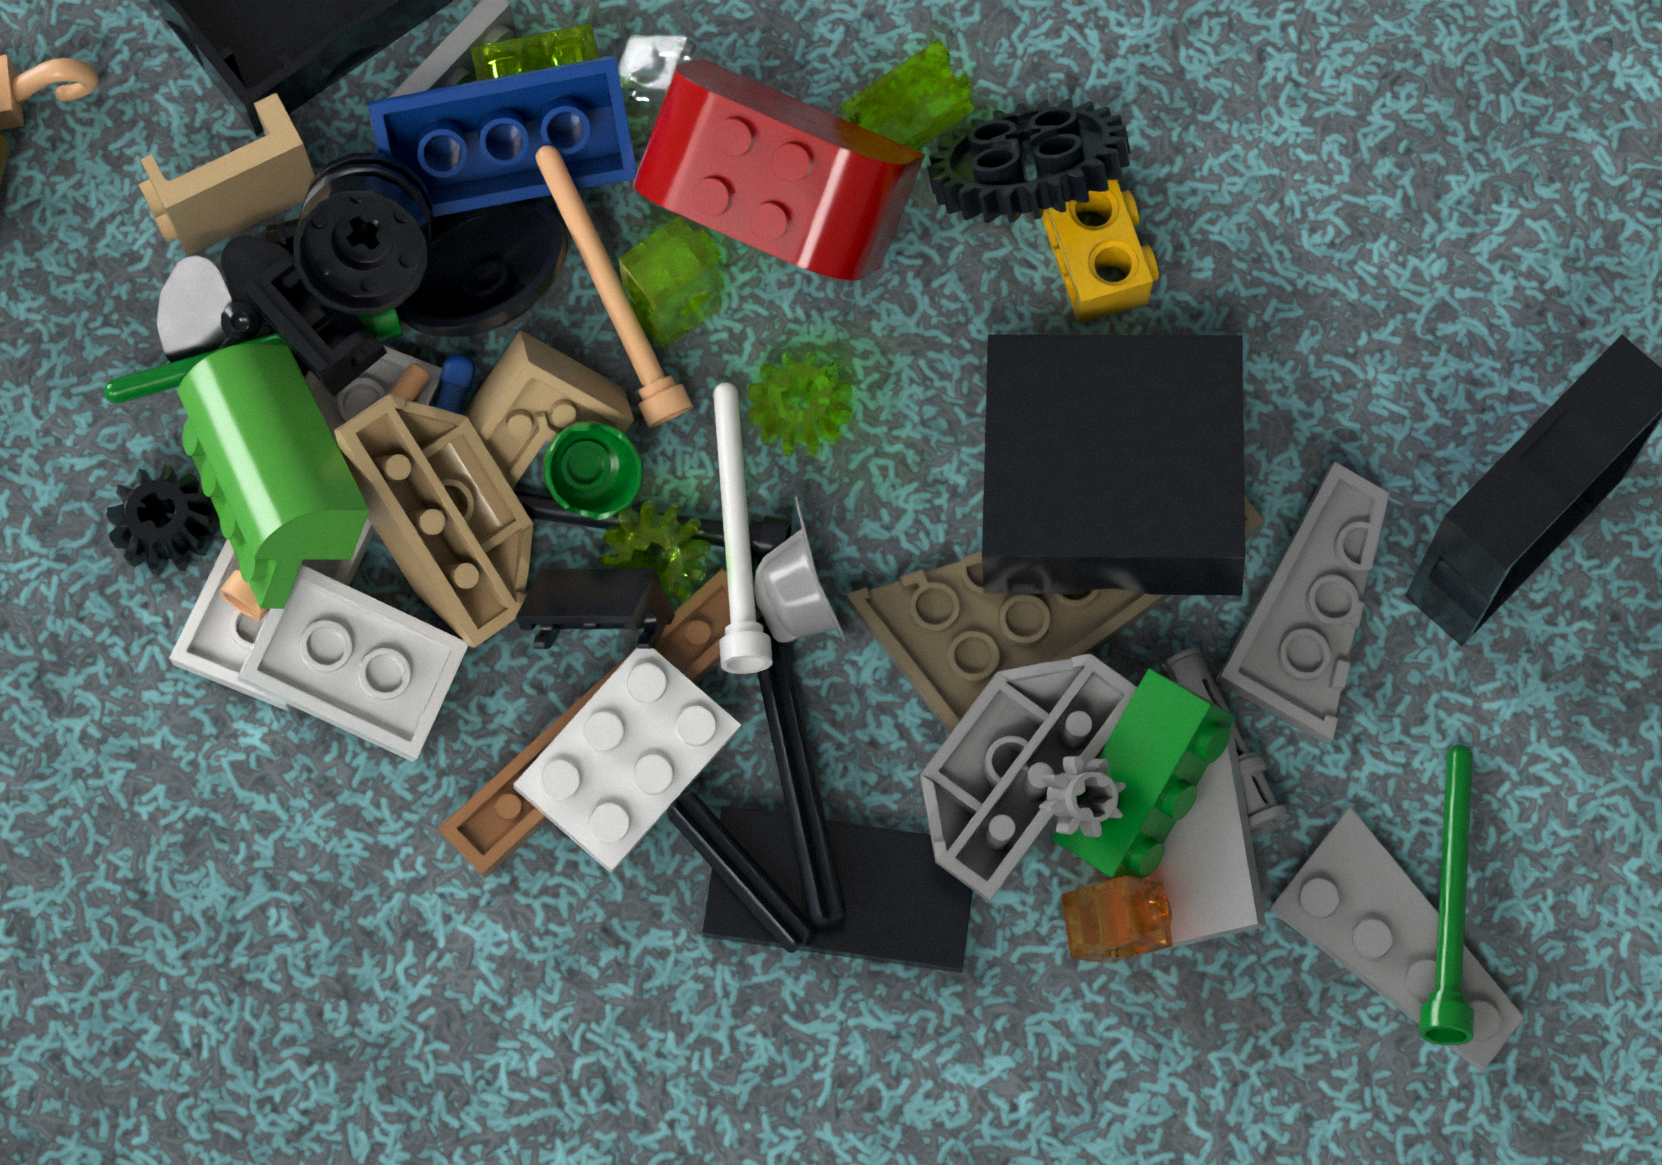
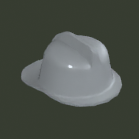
(791, 593)

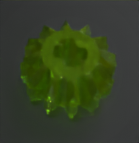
(778, 415)
(640, 531)

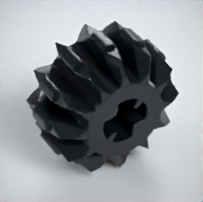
(136, 525)

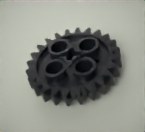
(1071, 152)

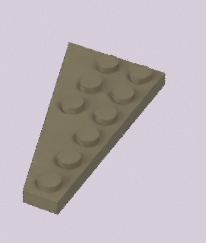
(956, 637)

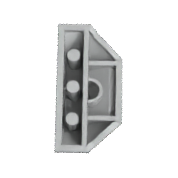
(989, 772)

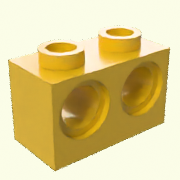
(1085, 249)

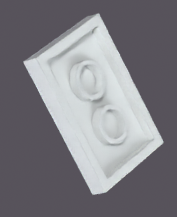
(354, 663)
(627, 757)

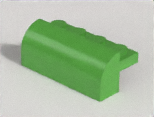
(269, 466)

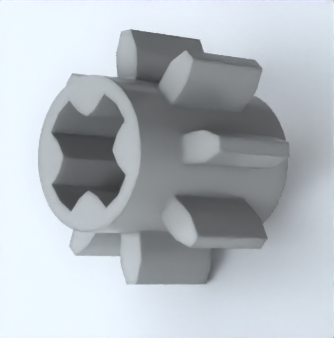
(1092, 810)

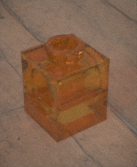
(1117, 919)

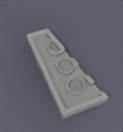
(1305, 620)
(1385, 932)

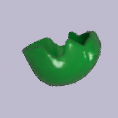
(593, 470)

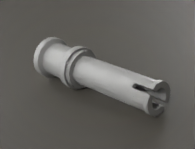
(1262, 808)

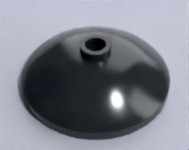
(486, 268)

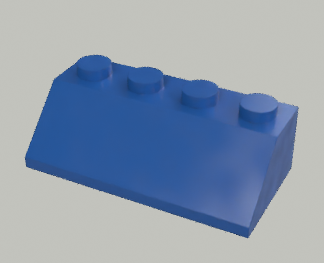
(482, 137)

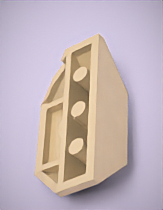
(442, 512)

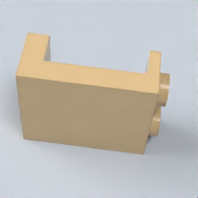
(233, 188)

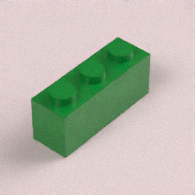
(1160, 756)

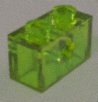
(673, 280)

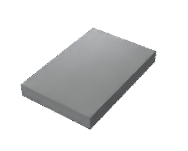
(1211, 861)

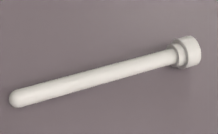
(745, 645)

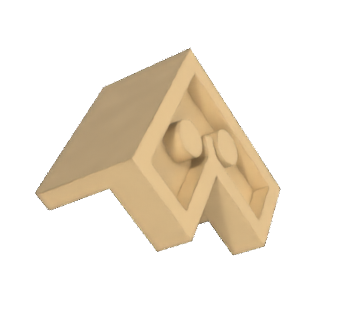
(534, 397)

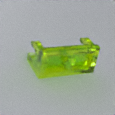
(913, 99)

